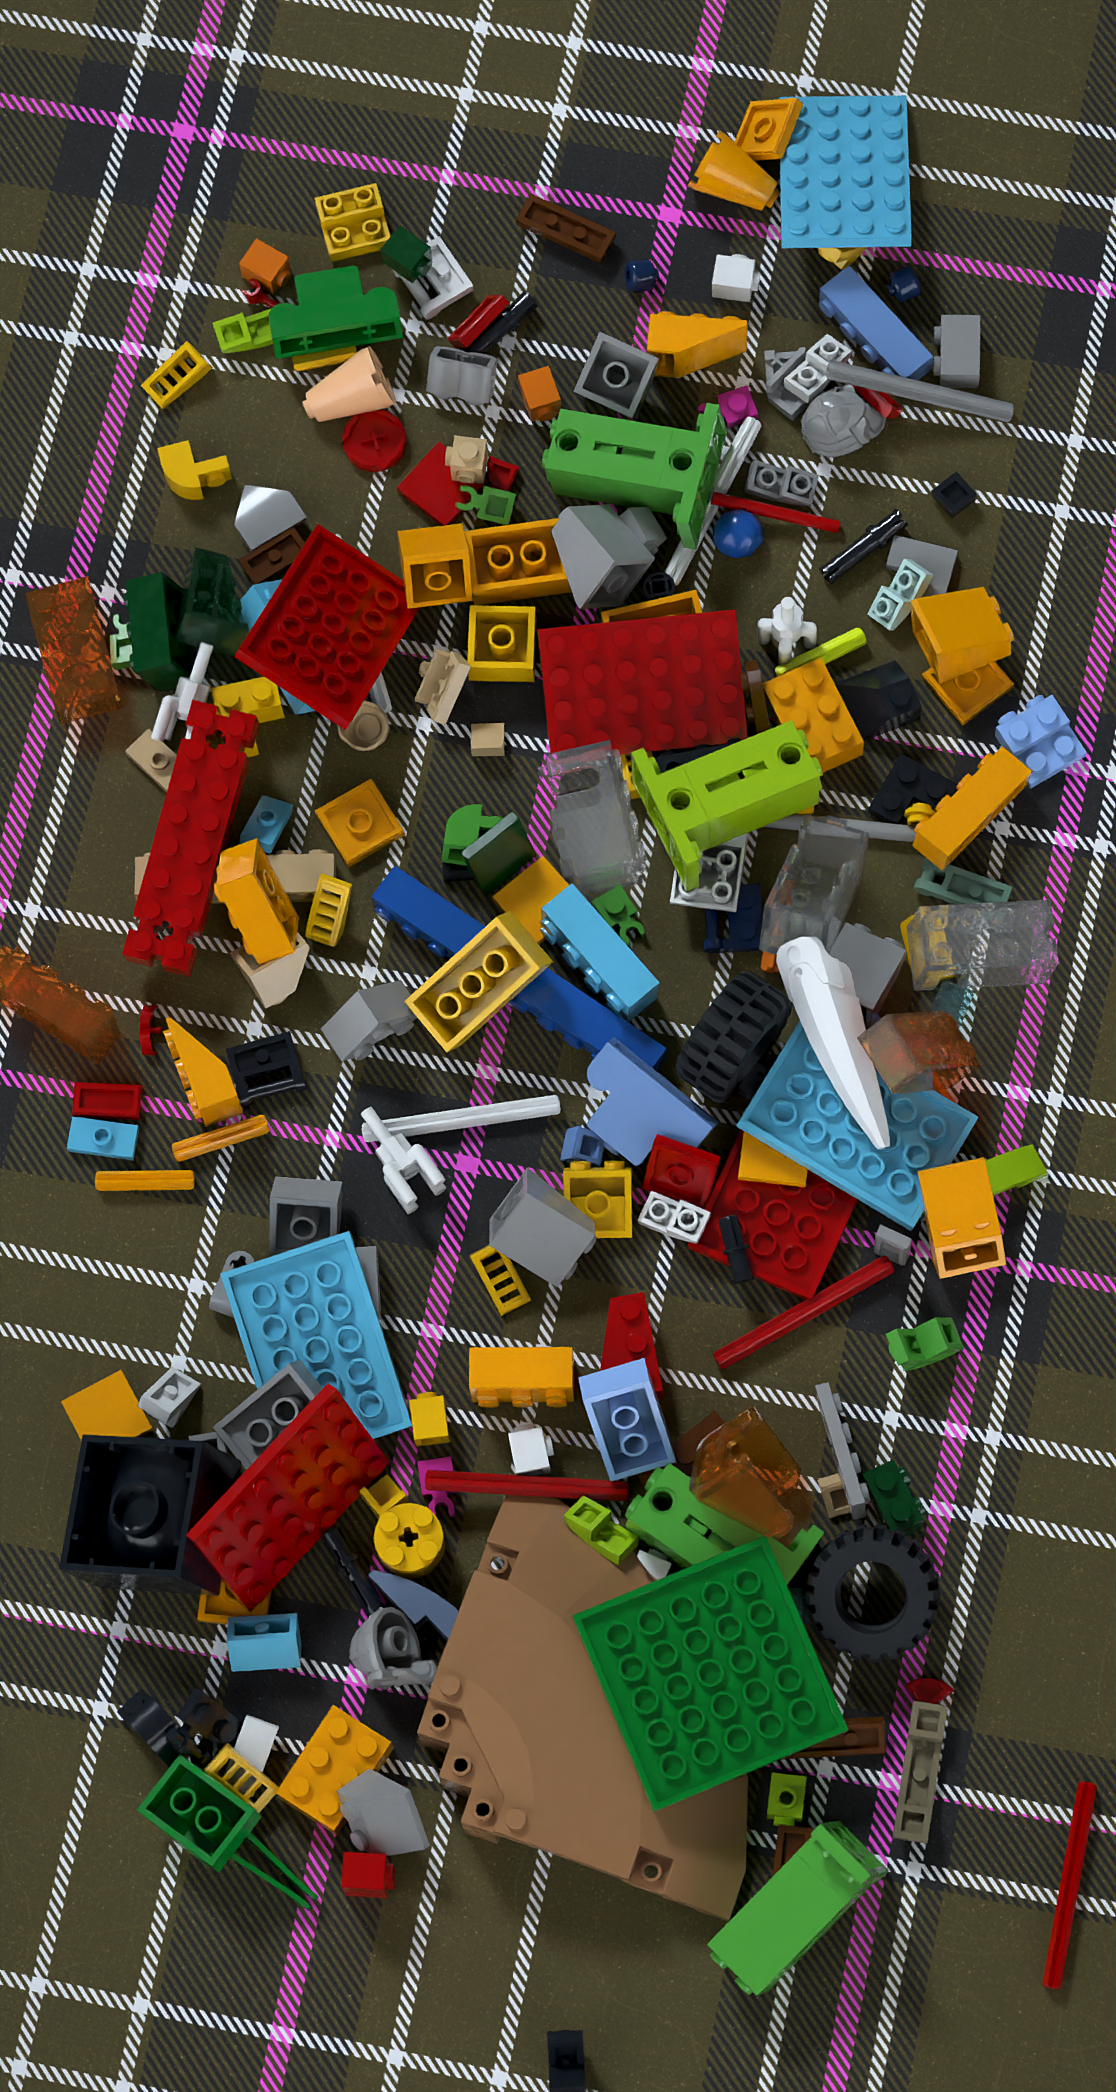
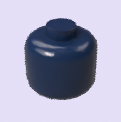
(641, 275)
(903, 284)

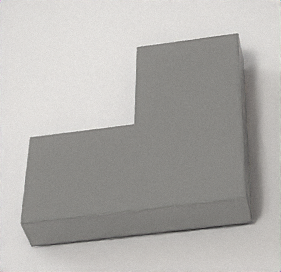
(933, 558)

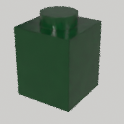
(407, 255)

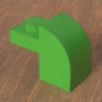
(464, 829)
(925, 1343)

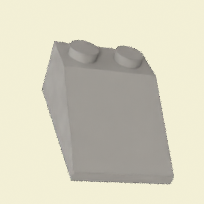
(267, 1412)

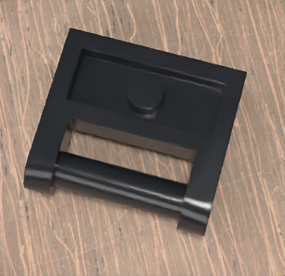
(264, 1058)

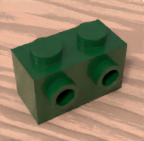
(892, 1498)

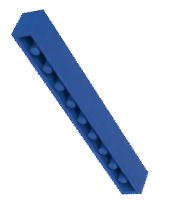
(548, 996)

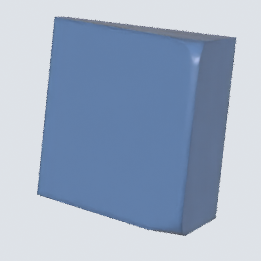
(582, 1145)

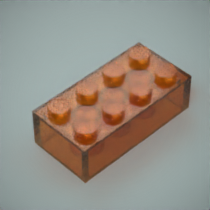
(73, 650)
(56, 1007)
(919, 1051)

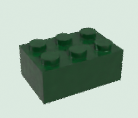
(152, 629)

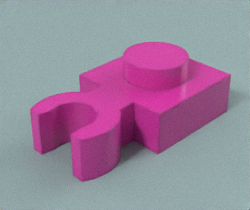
(735, 406)
(439, 1497)

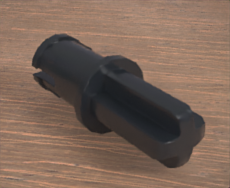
(735, 1249)

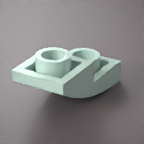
(893, 602)

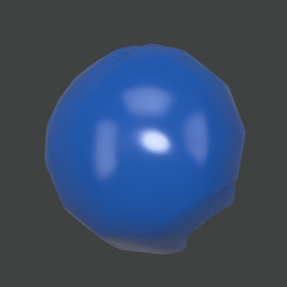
(737, 534)

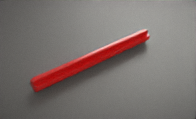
(803, 1312)
(526, 1485)
(1069, 1885)

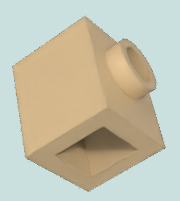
(467, 459)

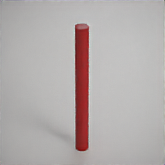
(775, 512)

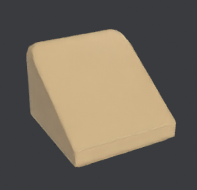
(487, 739)
(833, 1495)

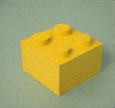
(502, 643)

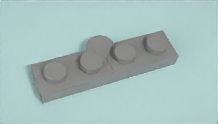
(846, 1463)

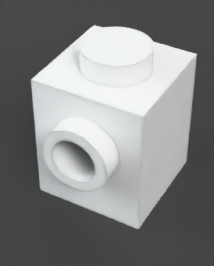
(735, 278)
(530, 1450)

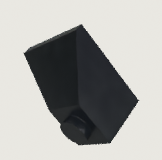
(880, 700)

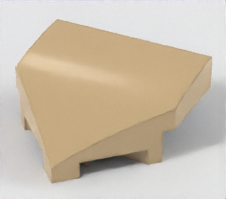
(442, 683)

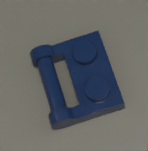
(744, 924)

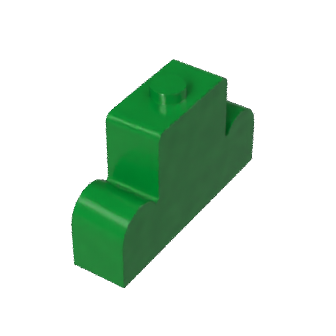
(333, 314)

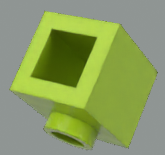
(786, 1799)

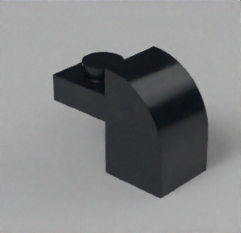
(151, 1724)
(566, 2061)

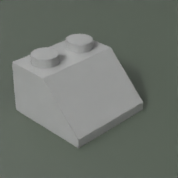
(617, 375)
(303, 1212)
(382, 1815)

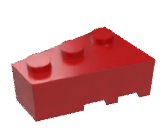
(630, 1336)

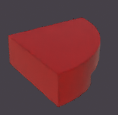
(501, 473)
(929, 1690)

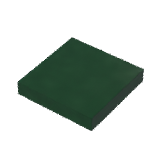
(498, 853)

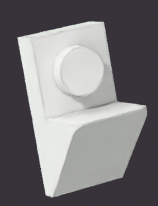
(169, 1397)

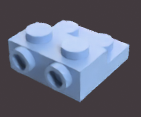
(1040, 738)

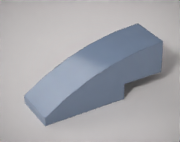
(416, 1602)

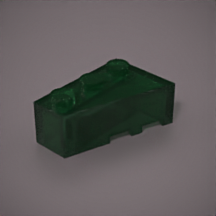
(210, 605)

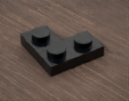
(909, 783)

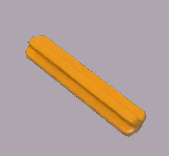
(220, 1138)
(145, 1180)

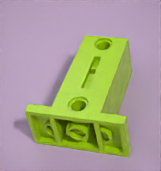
(726, 793)

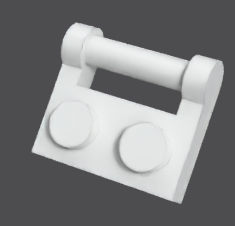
(445, 277)

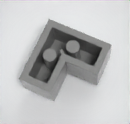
(369, 1018)

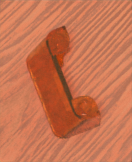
(743, 1472)

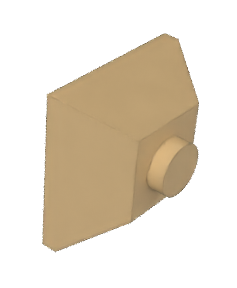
(276, 978)

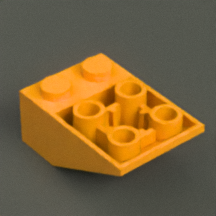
(693, 341)
(211, 1086)
(961, 1218)

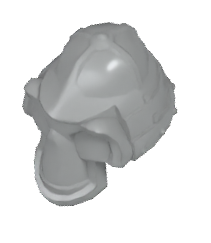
(840, 422)
(390, 1651)

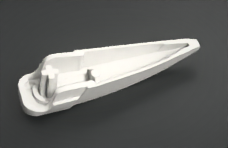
(832, 1021)

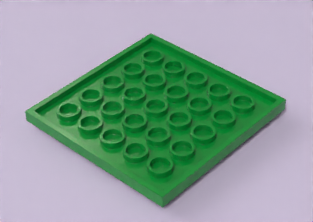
(709, 1673)

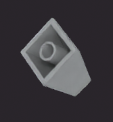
(599, 555)
(872, 964)
(541, 1229)

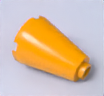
(734, 176)

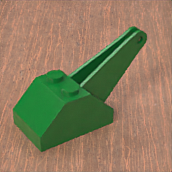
(210, 1822)

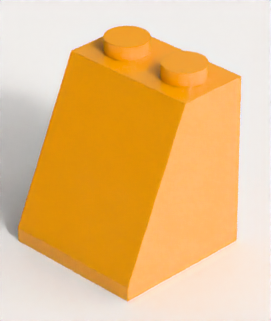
(435, 565)
(960, 631)

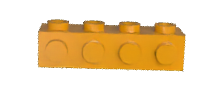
(971, 807)

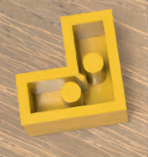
(250, 696)

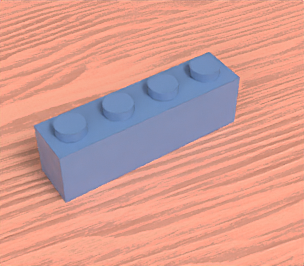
(874, 326)

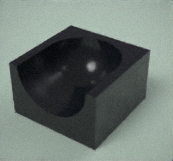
(134, 1512)

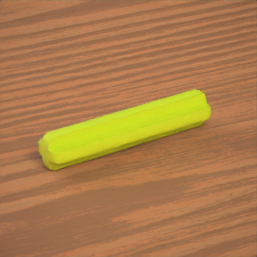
(828, 651)

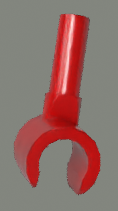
(258, 296)

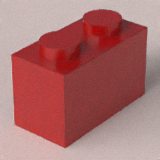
(367, 1875)

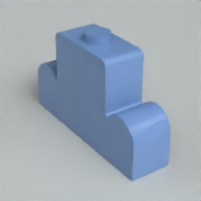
(641, 1106)

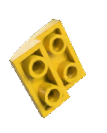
(352, 222)

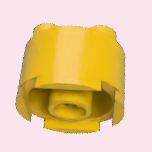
(426, 1549)

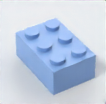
(627, 1419)

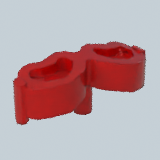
(145, 1029)

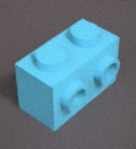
(271, 1644)

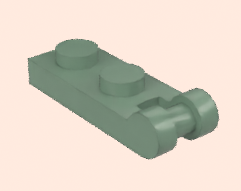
(960, 886)

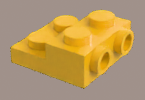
(602, 1195)

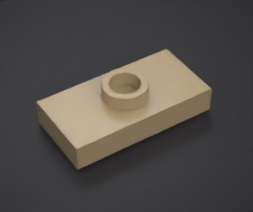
(153, 758)

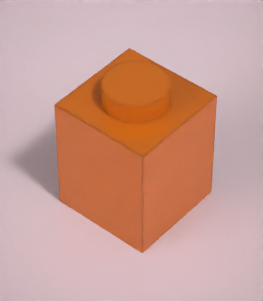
(266, 266)
(540, 394)

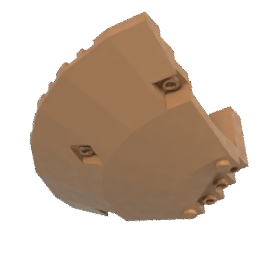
(540, 1732)

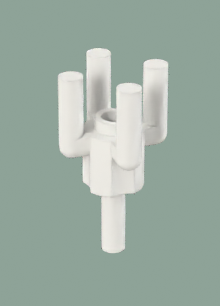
(786, 628)
(187, 690)
(403, 1162)

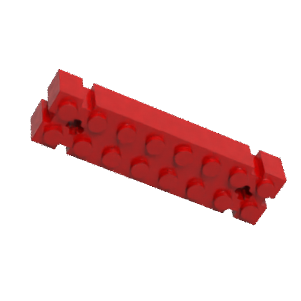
(191, 837)

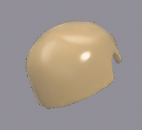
(367, 728)

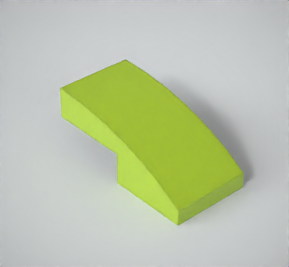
(242, 333)
(1015, 1169)
(594, 1527)

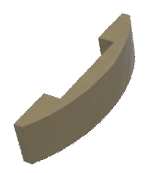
(920, 1772)

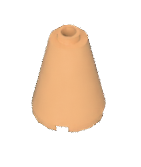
(351, 389)

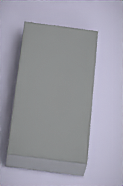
(892, 1245)

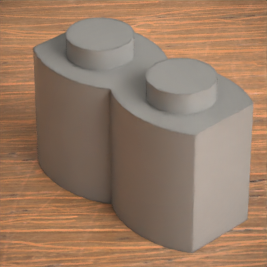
(461, 375)

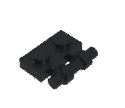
(210, 1721)

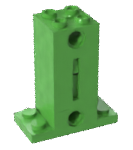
(638, 464)
(695, 1532)
(796, 1907)

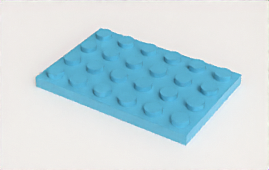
(847, 174)
(811, 1125)
(319, 1311)

